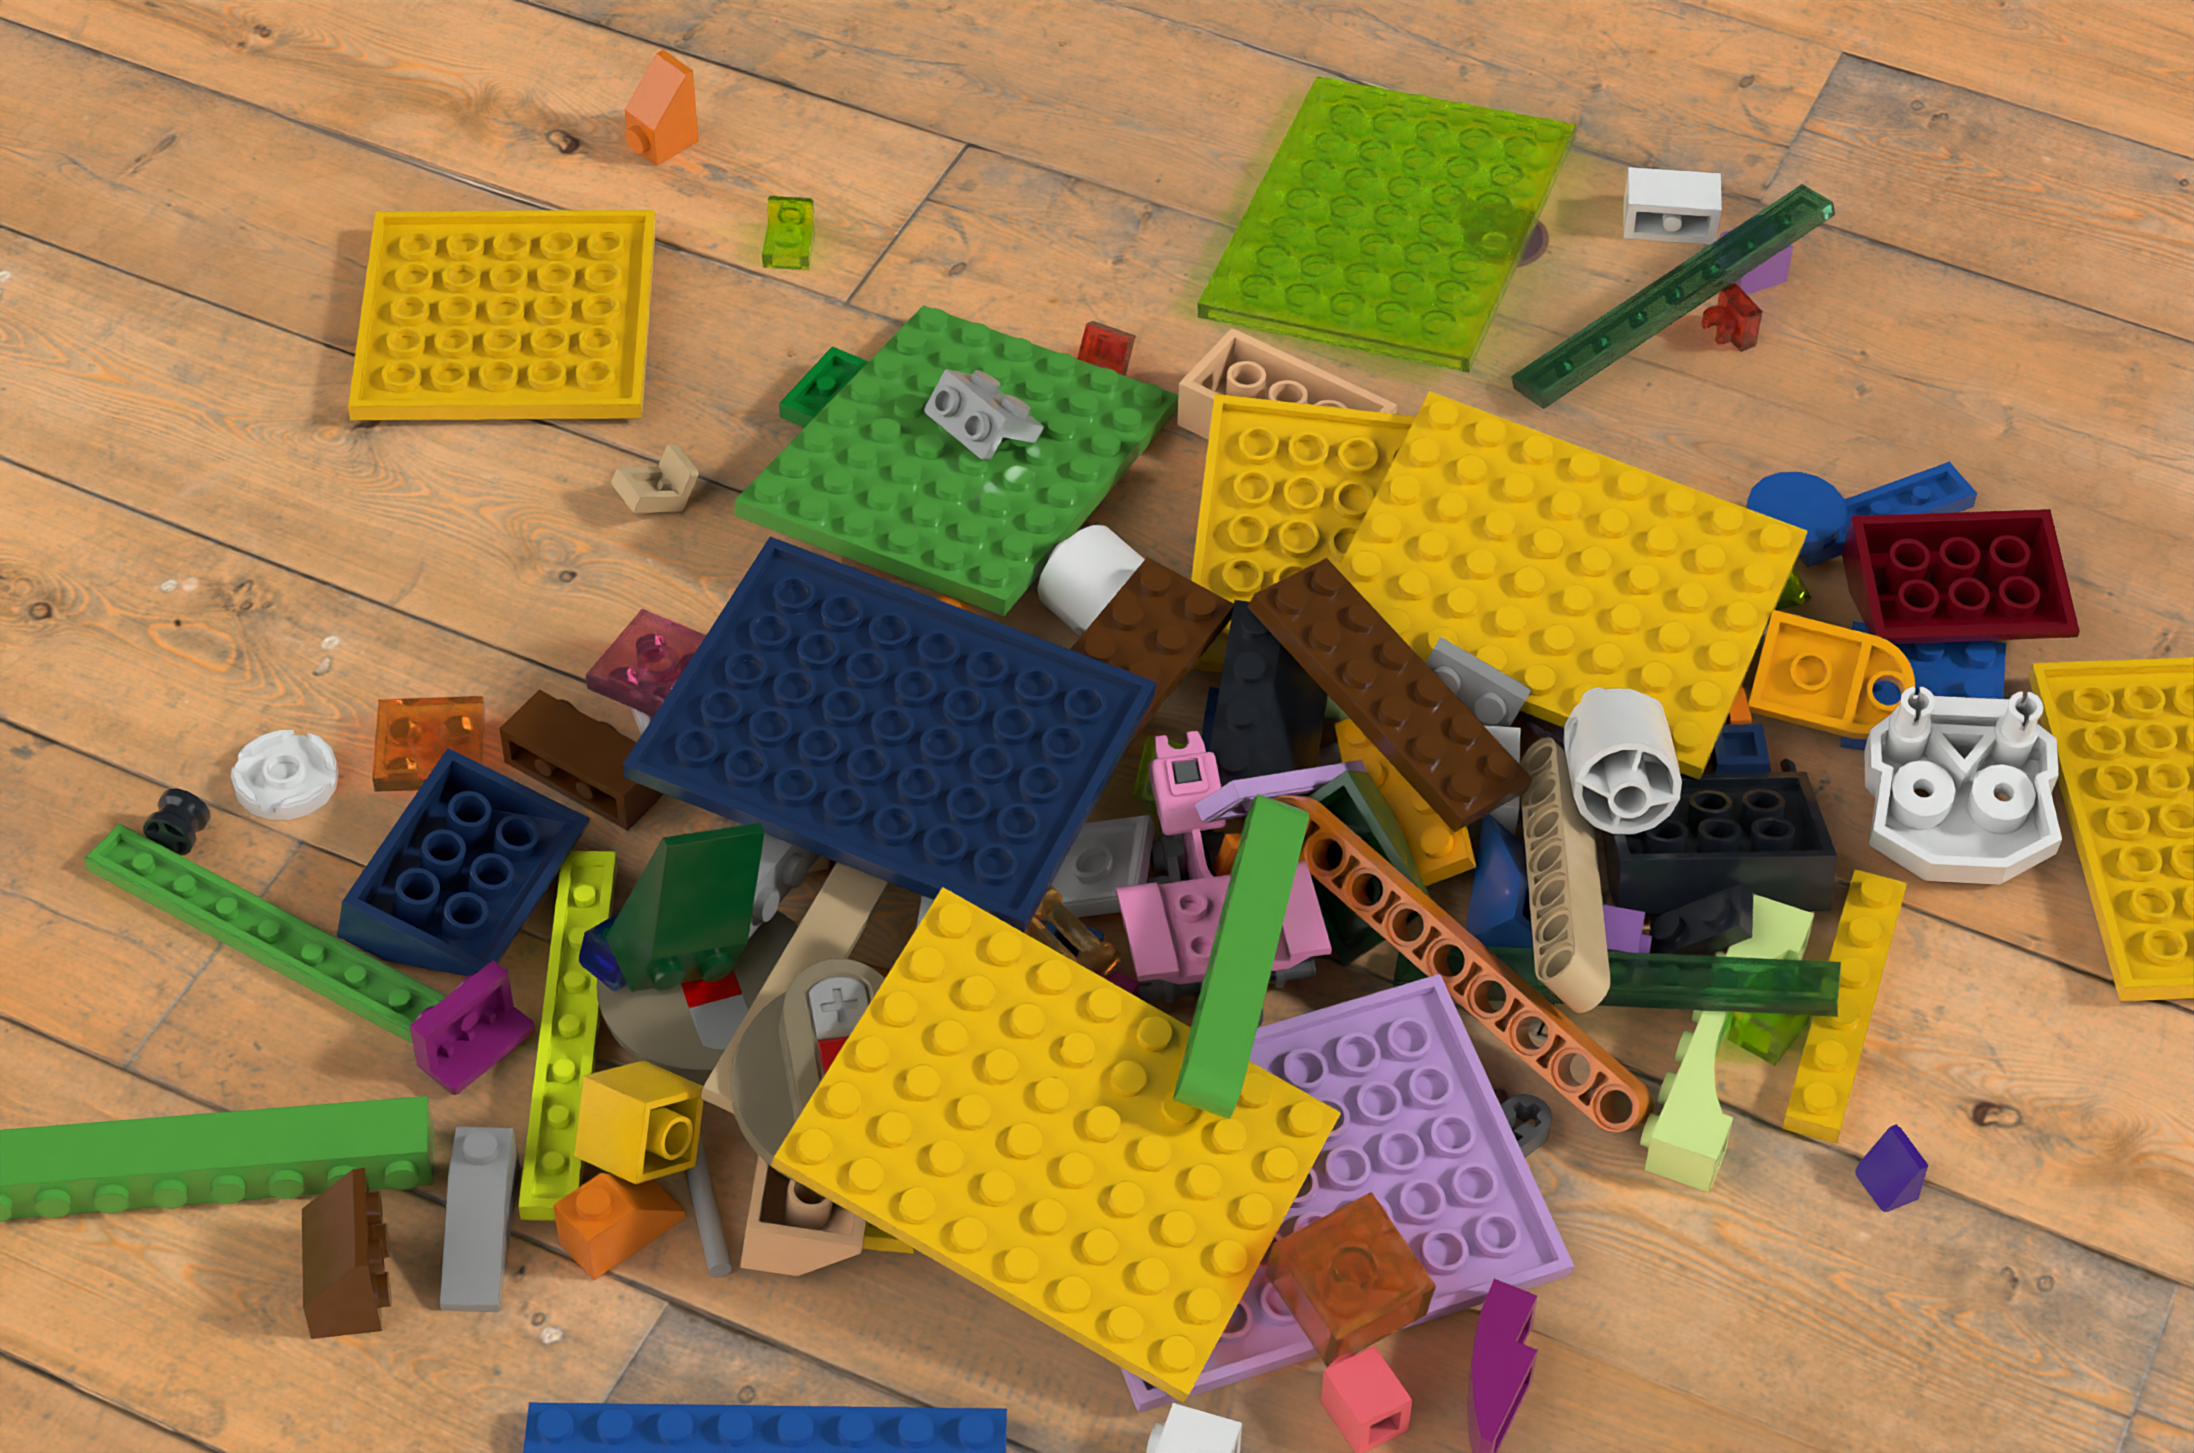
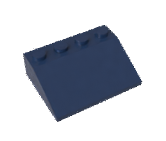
(459, 870)

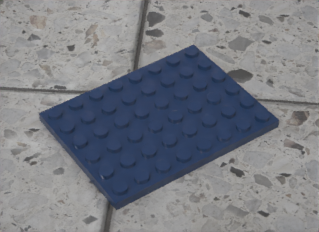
(892, 732)

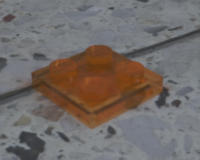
(417, 733)

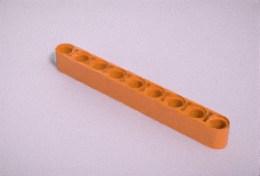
(1479, 971)

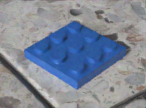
(1946, 670)

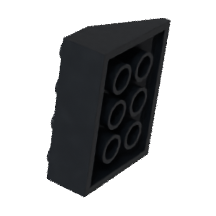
(1724, 834)

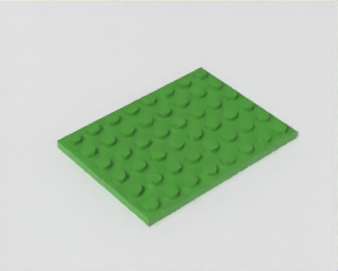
(915, 502)

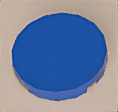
(1804, 503)

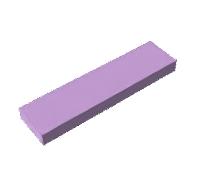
(1237, 796)

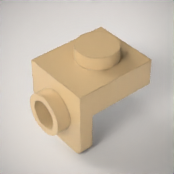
(657, 487)

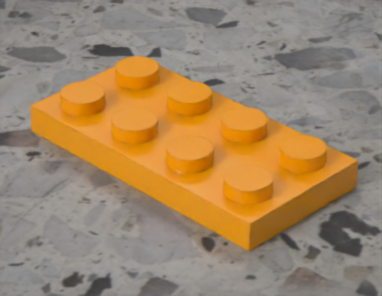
(1432, 843)

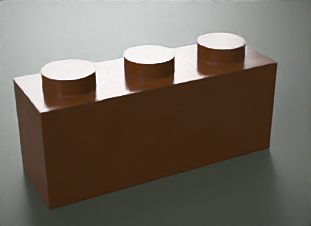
(575, 758)

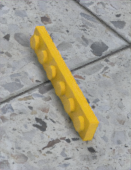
(1836, 1043)

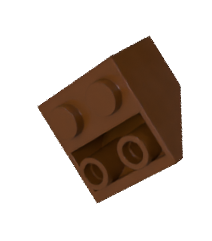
(345, 1259)

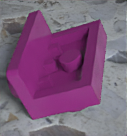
(469, 1029)

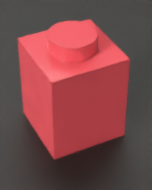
(1365, 1399)

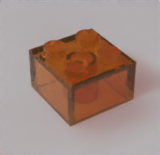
(1350, 1279)

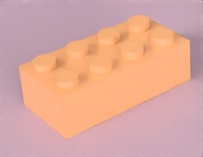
(1257, 370)

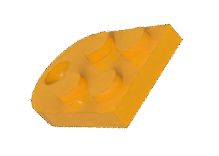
(1825, 676)

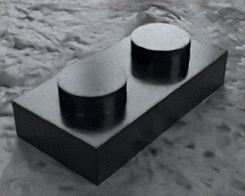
(1704, 924)

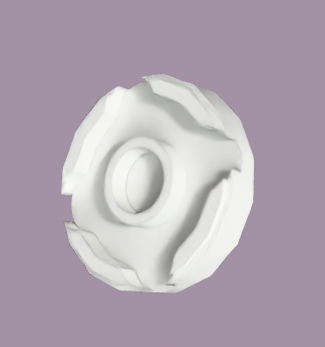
(285, 775)

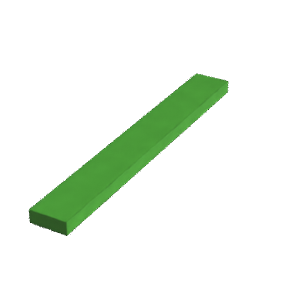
(262, 930)

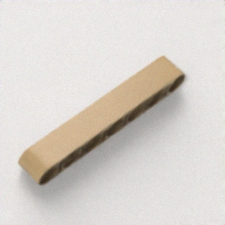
(1563, 883)

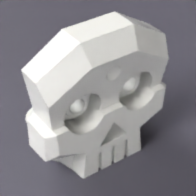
(1962, 757)

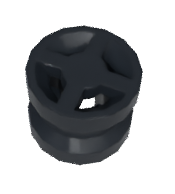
(177, 820)

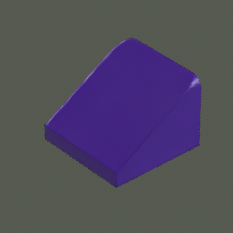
(1892, 1170)

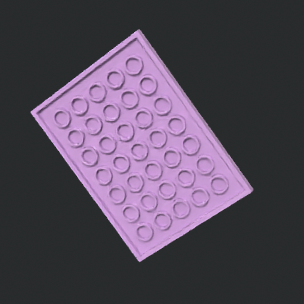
(1417, 1135)

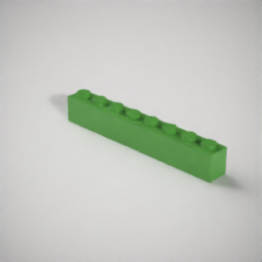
(213, 1157)

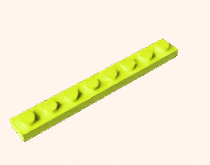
(566, 1035)

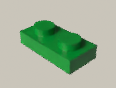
(819, 386)

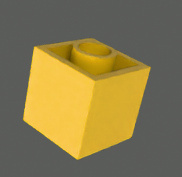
(639, 1121)

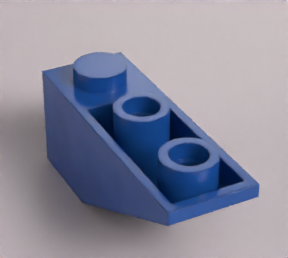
(1500, 891)

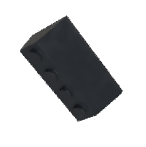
(1266, 706)

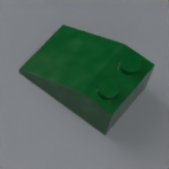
(1363, 809)
(689, 909)

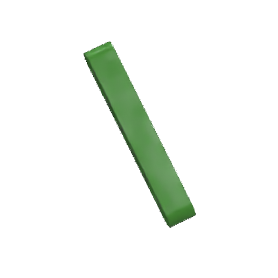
(1241, 957)

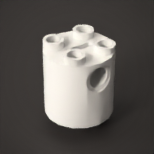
(1086, 575)
(1621, 760)

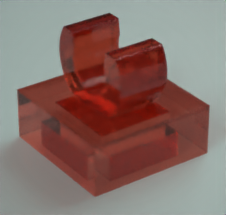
(1735, 317)
(1106, 347)

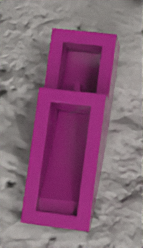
(1500, 1365)

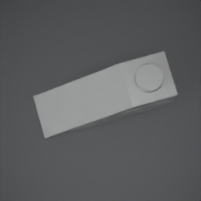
(478, 1218)

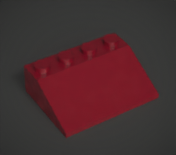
(1959, 576)

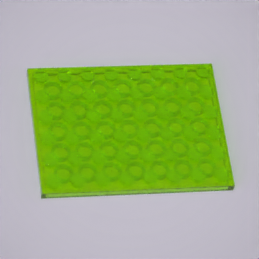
(1389, 223)

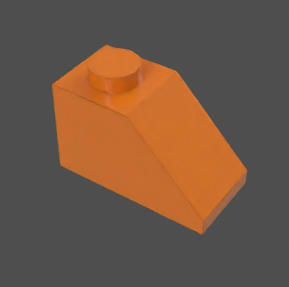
(662, 110)
(613, 1220)

